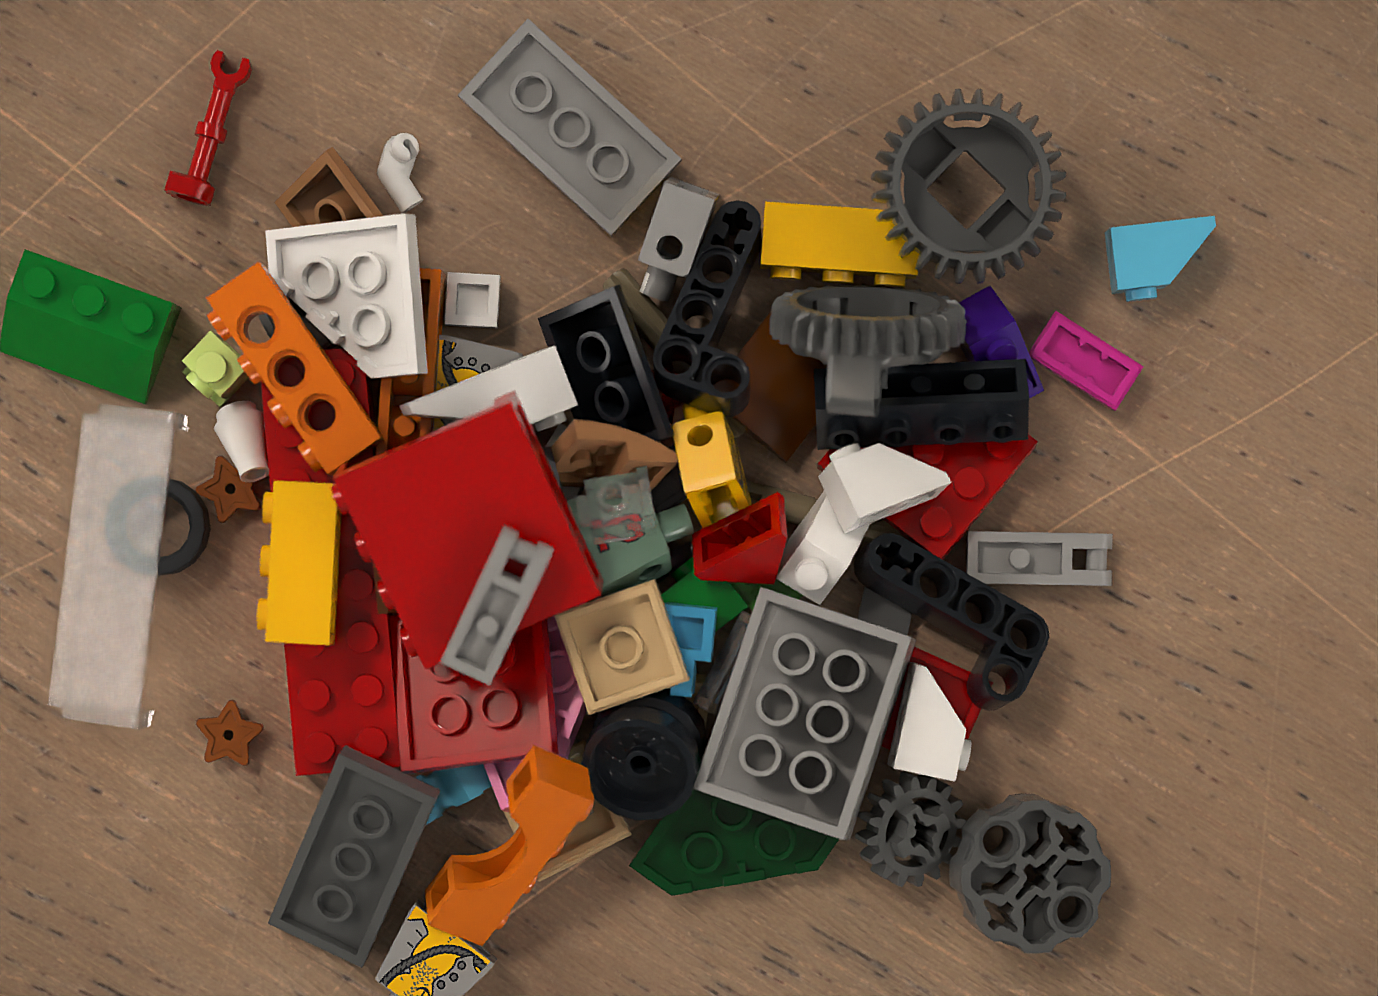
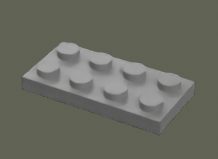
(569, 127)

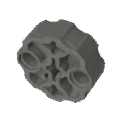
(1033, 840)

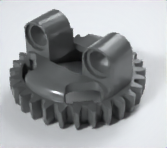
(1004, 150)
(865, 333)

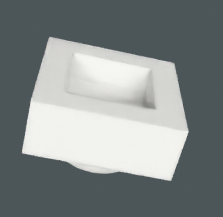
(472, 300)

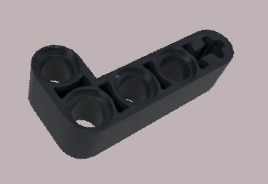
(715, 303)
(948, 613)

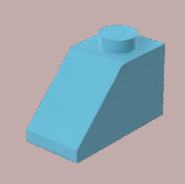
(1152, 254)

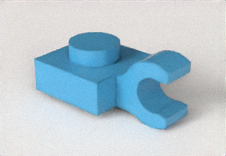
(695, 635)

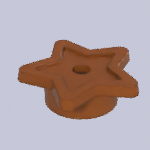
(226, 503)
(243, 731)

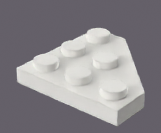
(358, 288)

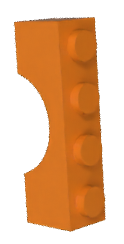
(478, 891)

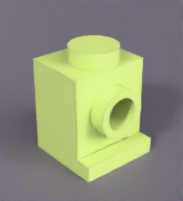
(214, 368)

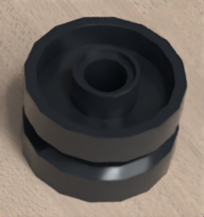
(645, 755)

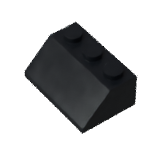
(607, 364)

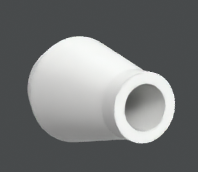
(244, 438)

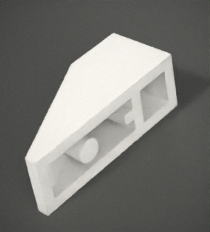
(535, 378)

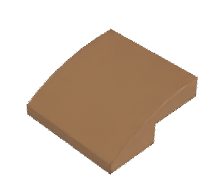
(605, 450)

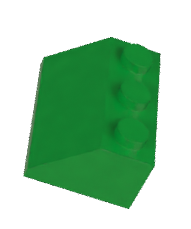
(86, 326)

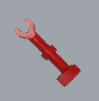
(194, 185)

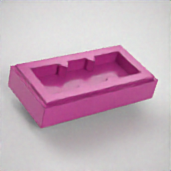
(1085, 361)

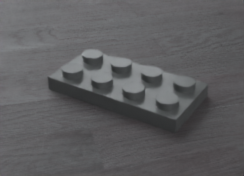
(353, 856)

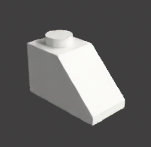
(877, 483)
(818, 552)
(927, 730)

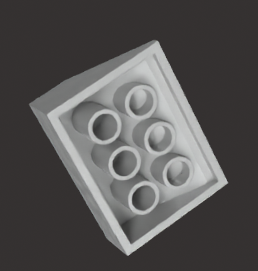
(805, 714)

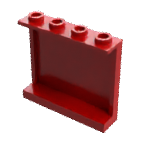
(438, 509)

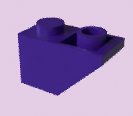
(995, 335)

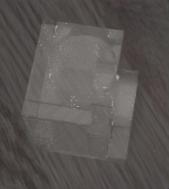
(624, 521)

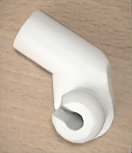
(396, 168)

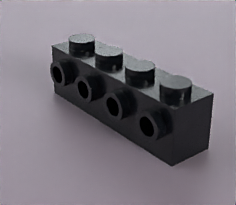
(934, 406)

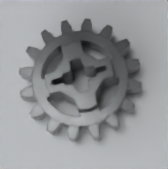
(910, 829)

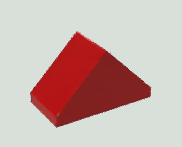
(743, 545)

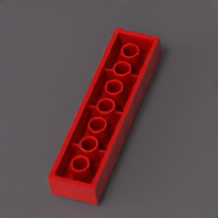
(345, 688)

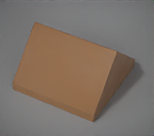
(326, 194)

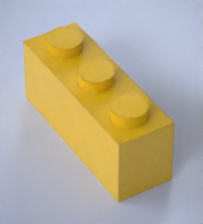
(833, 243)
(300, 564)

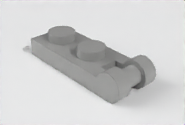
(1037, 558)
(496, 607)

